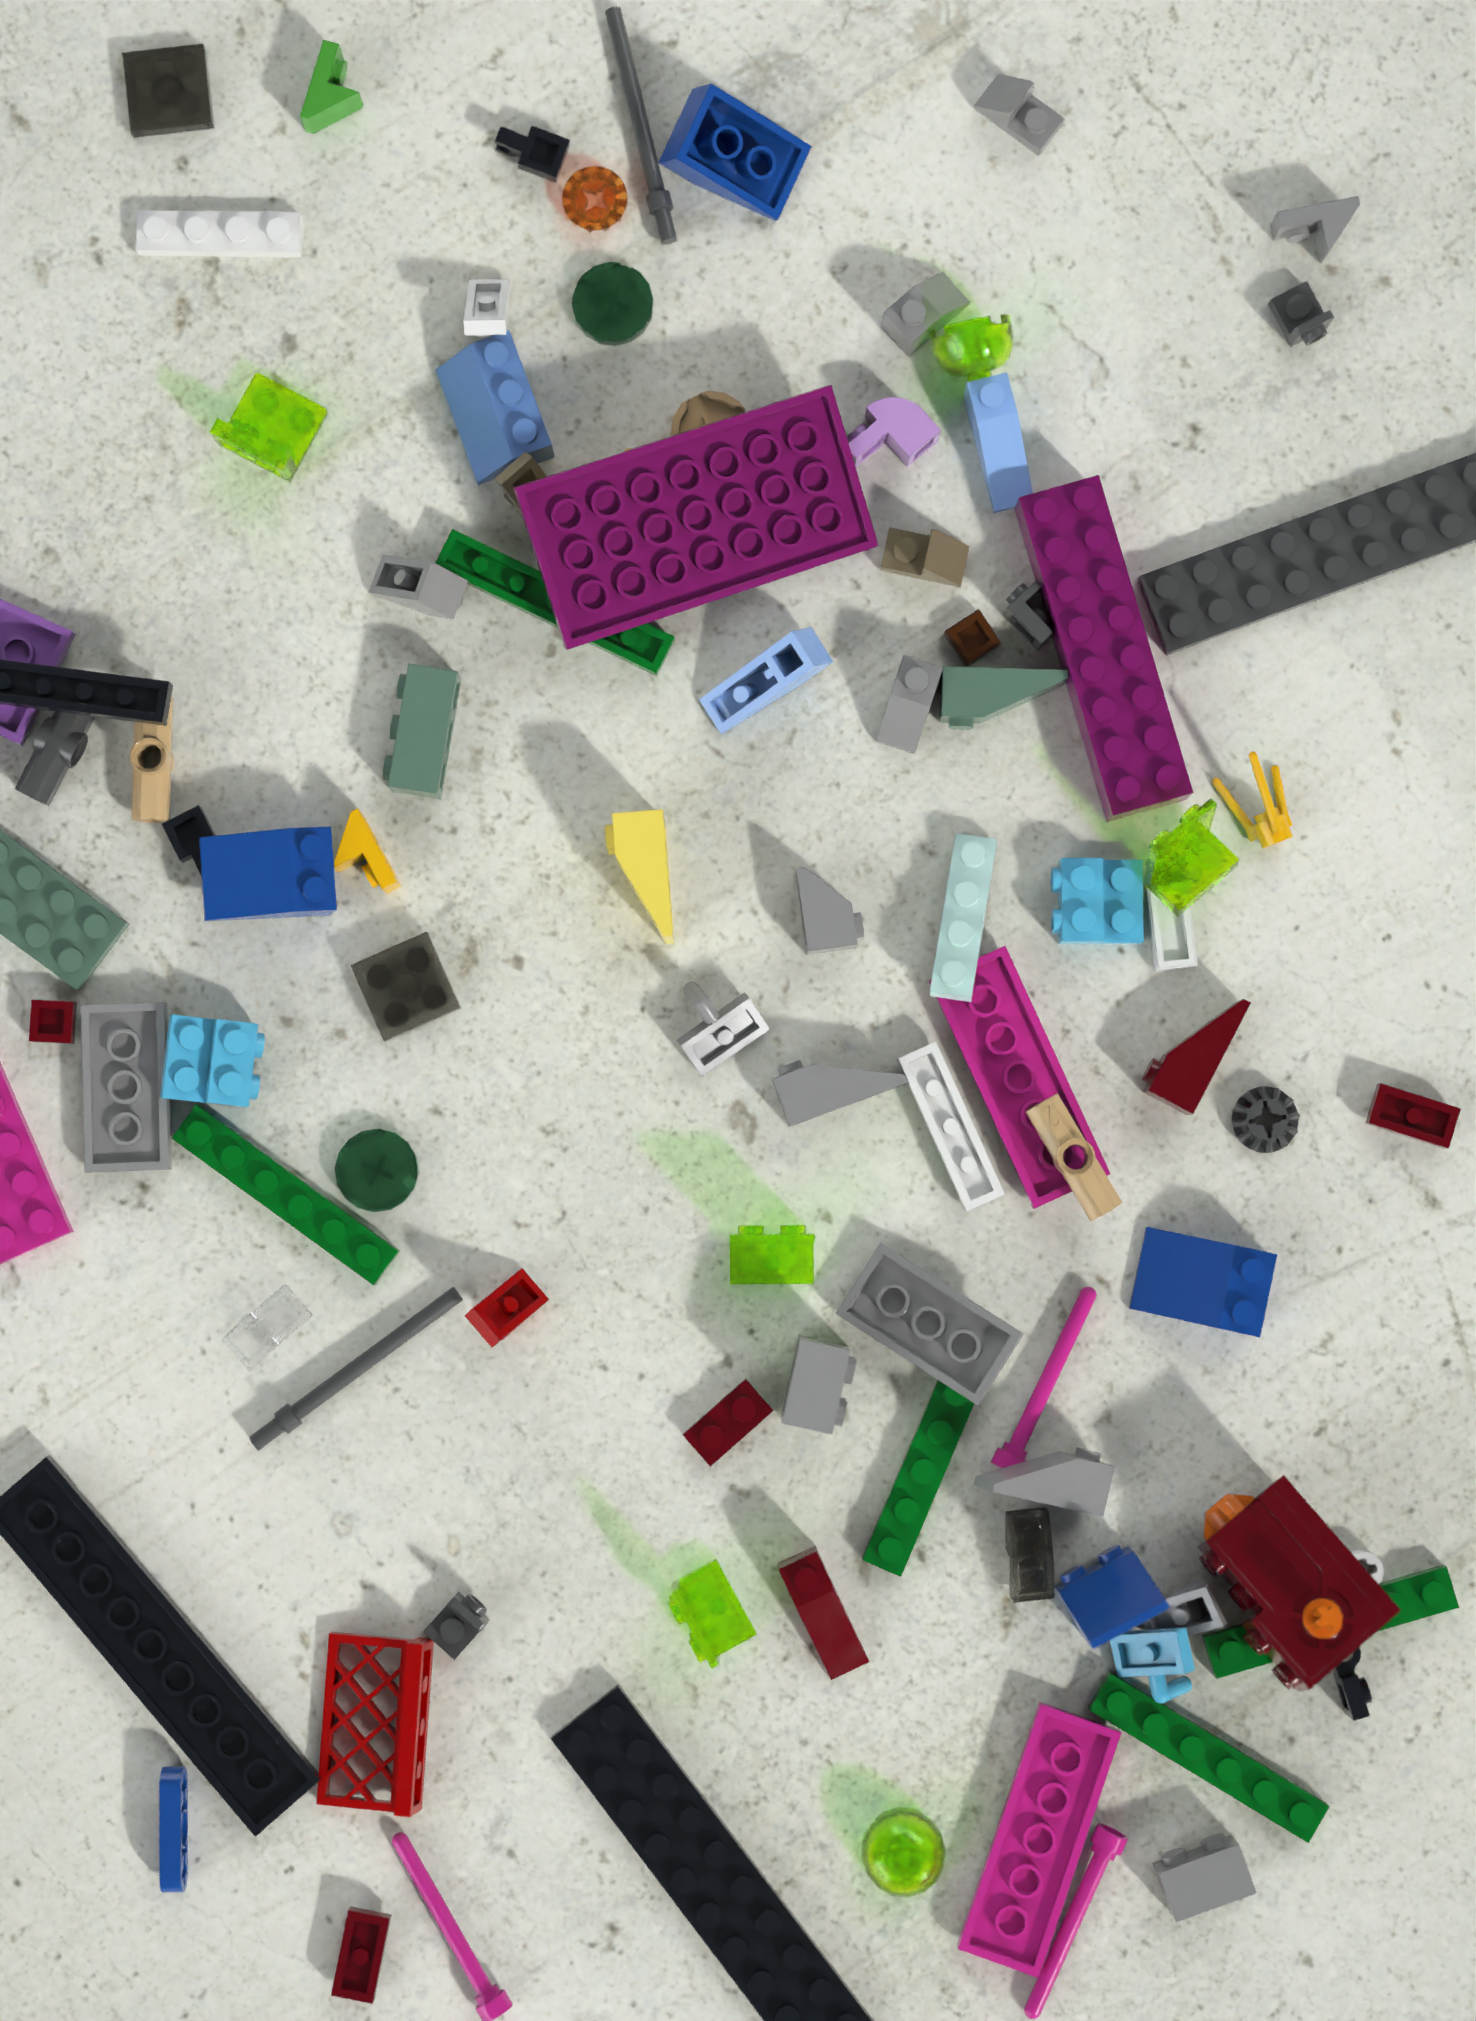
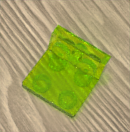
(271, 427)
(1187, 860)
(772, 1257)
(711, 1611)

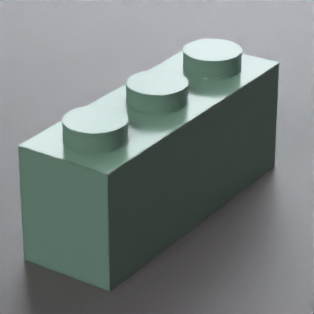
(422, 731)

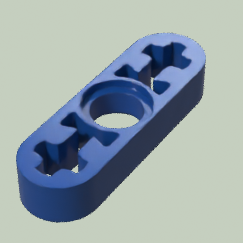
(173, 1829)

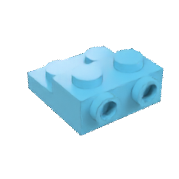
(1098, 901)
(211, 1061)

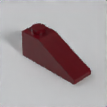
(1188, 1067)
(822, 1612)

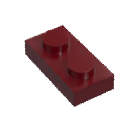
(1413, 1116)
(728, 1422)
(361, 1955)

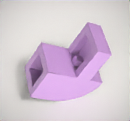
(898, 424)

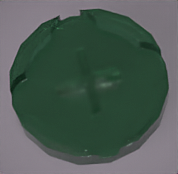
(612, 304)
(377, 1170)

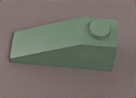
(983, 693)

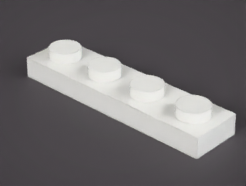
(219, 233)
(951, 1126)

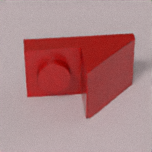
(506, 1307)

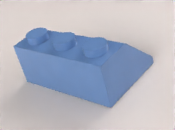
(493, 406)

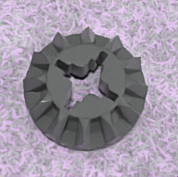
(1254, 1135)

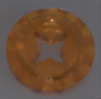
(592, 181)

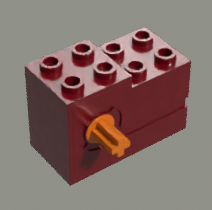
(1297, 1579)

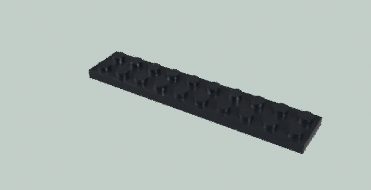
(153, 1646)
(703, 1865)

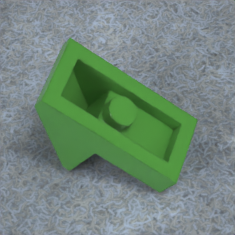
(326, 100)

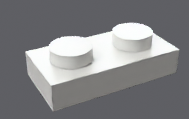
(487, 307)

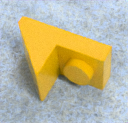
(360, 844)

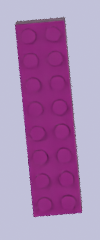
(1103, 648)

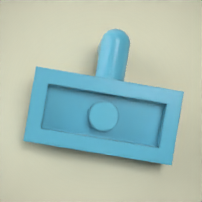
(1155, 1655)

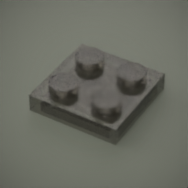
(168, 90)
(406, 986)

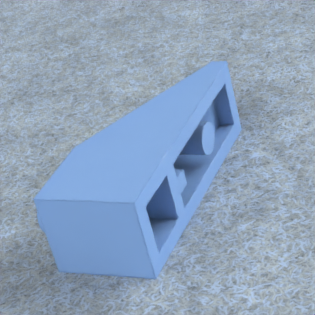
(998, 440)
(766, 678)

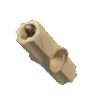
(152, 786)
(1089, 1180)

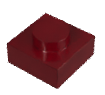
(52, 1021)

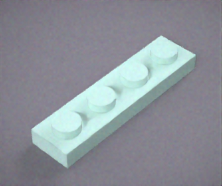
(963, 917)

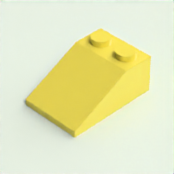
(641, 853)

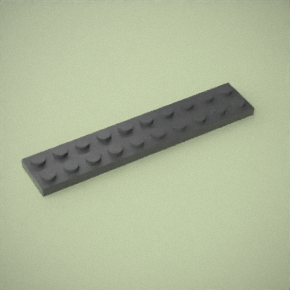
(1313, 556)

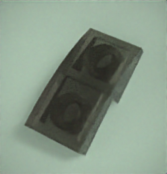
(1031, 1554)

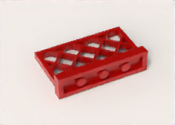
(410, 1730)

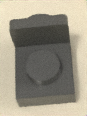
(1300, 315)
(1029, 622)
(457, 1624)

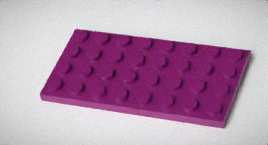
(696, 516)

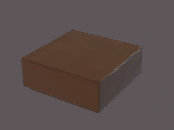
(972, 638)

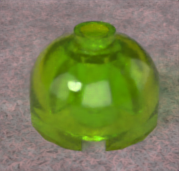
(973, 347)
(903, 1852)

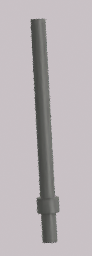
(658, 199)
(290, 1417)

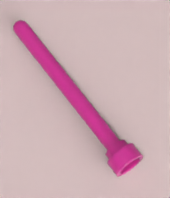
(1013, 1452)
(1106, 1845)
(490, 1999)

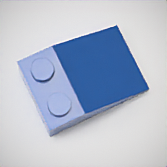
(734, 152)
(268, 874)
(1203, 1281)
(1110, 1595)

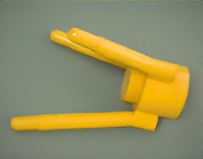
(1271, 825)

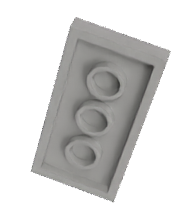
(121, 1084)
(929, 1324)

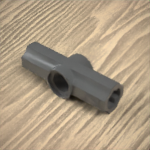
(56, 749)

